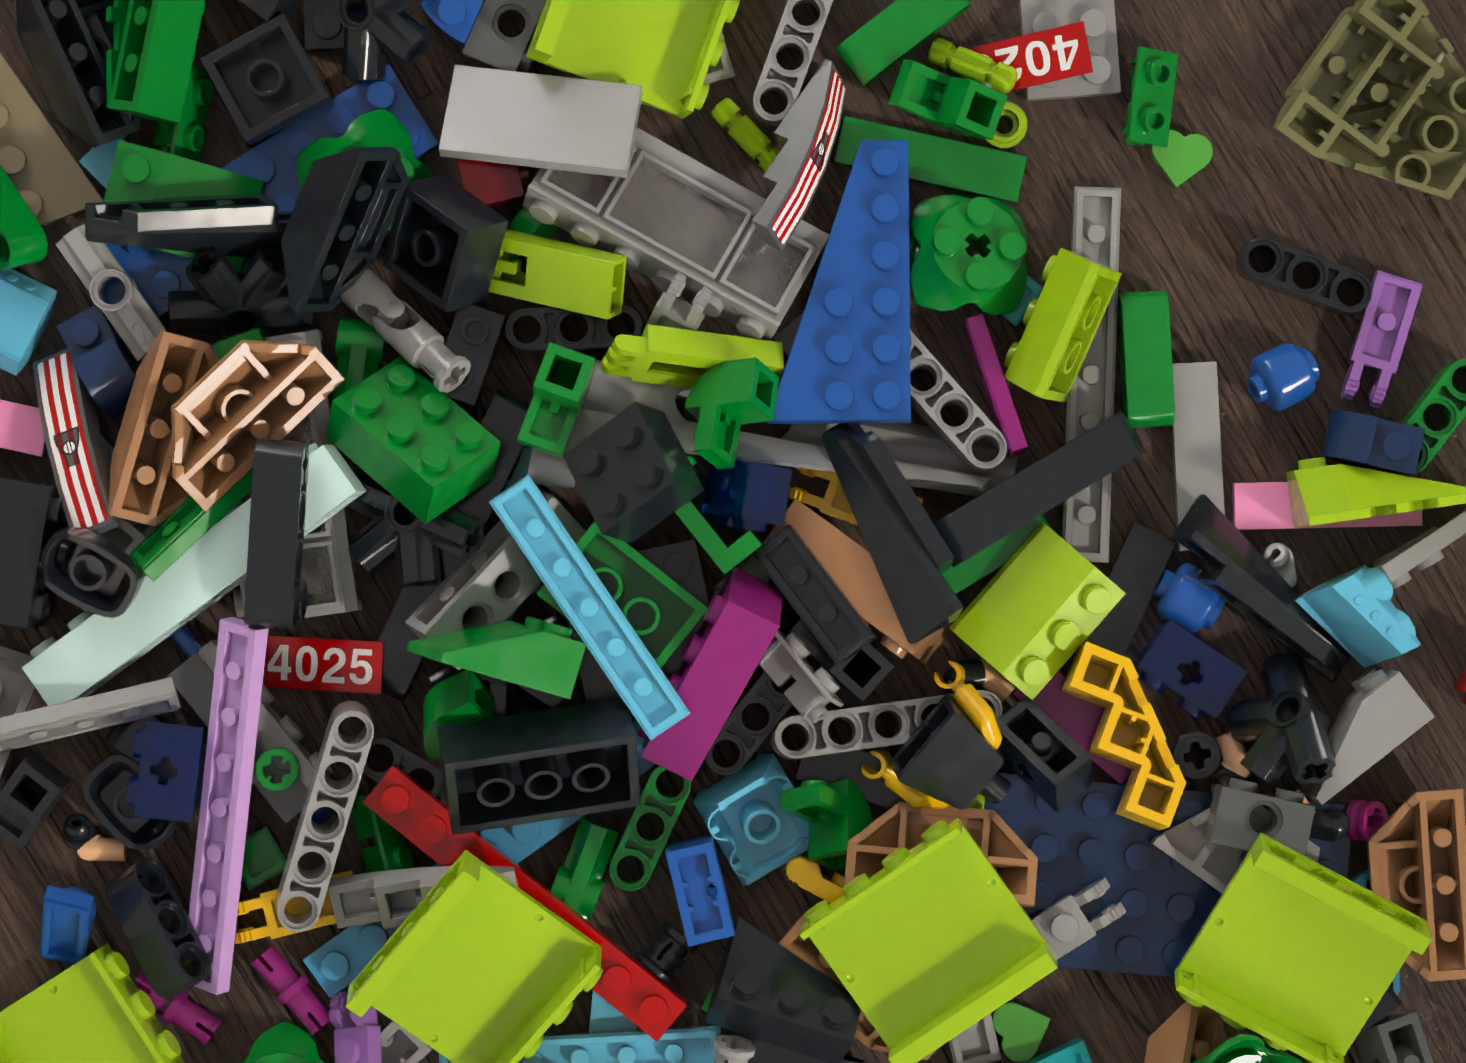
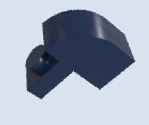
(100, 359)
(1372, 442)

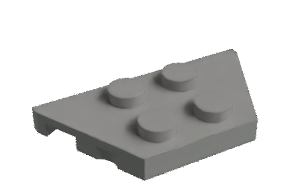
(1211, 861)

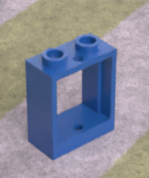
(702, 908)

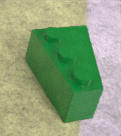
(152, 56)

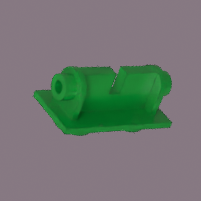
(1151, 98)
(188, 137)
(390, 845)

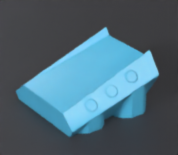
(24, 315)
(1361, 616)
(748, 819)

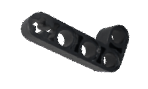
(276, 535)

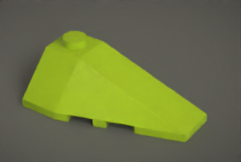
(1348, 493)

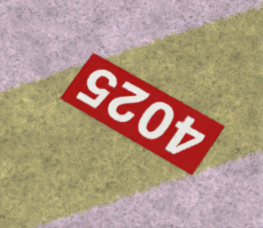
(1042, 55)
(323, 664)

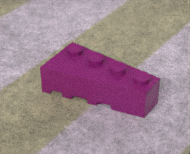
(717, 669)

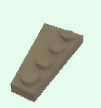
(37, 157)

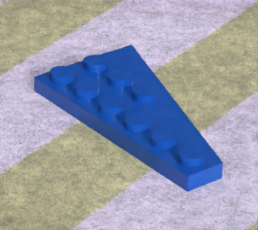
(856, 325)

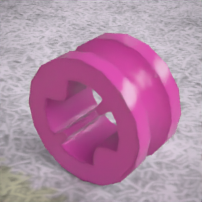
(1365, 818)

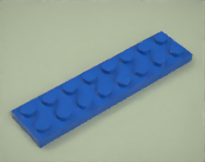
(276, 165)

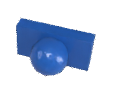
(67, 923)

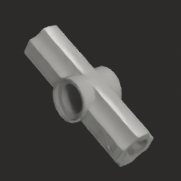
(95, 268)

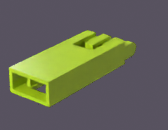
(560, 275)
(683, 355)

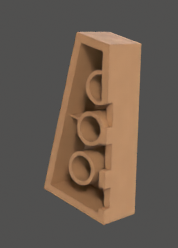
(859, 580)

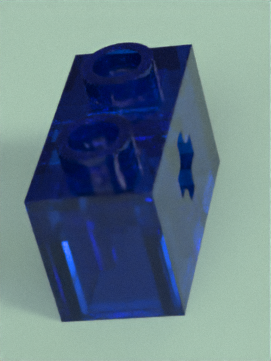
(747, 495)
(1216, 674)
(178, 797)

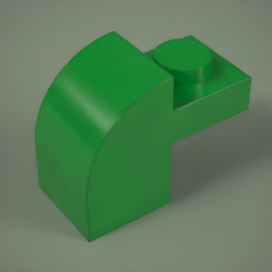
(947, 101)
(726, 398)
(557, 400)
(452, 702)
(834, 816)

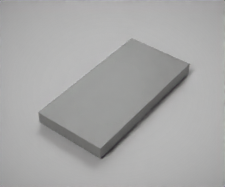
(541, 121)

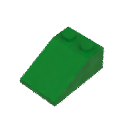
(156, 175)
(527, 654)

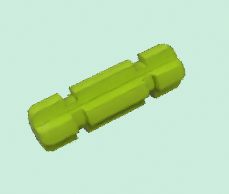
(972, 65)
(745, 133)

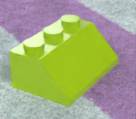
(1060, 325)
(1037, 610)

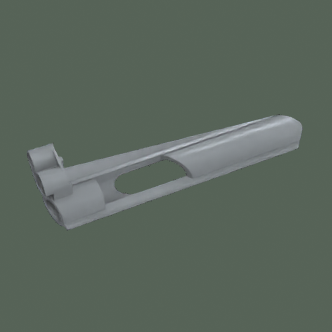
(914, 447)

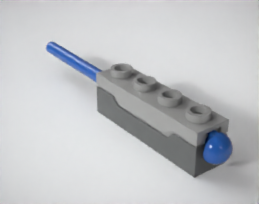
(195, 684)

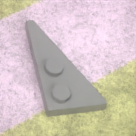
(1420, 551)

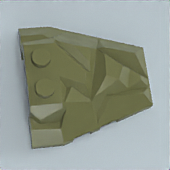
(1383, 98)

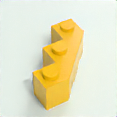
(1128, 734)

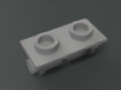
(812, 687)

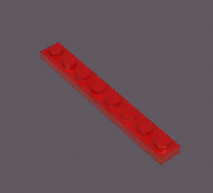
(426, 824)

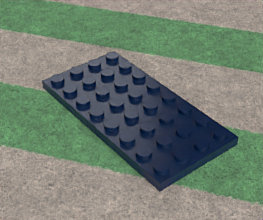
(1160, 895)

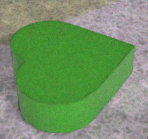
(1182, 156)
(1020, 1030)

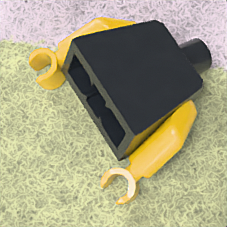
(949, 754)

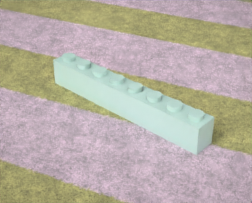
(205, 573)

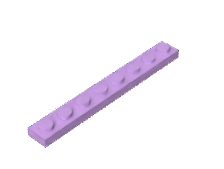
(226, 794)

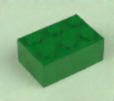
(412, 439)
(647, 596)

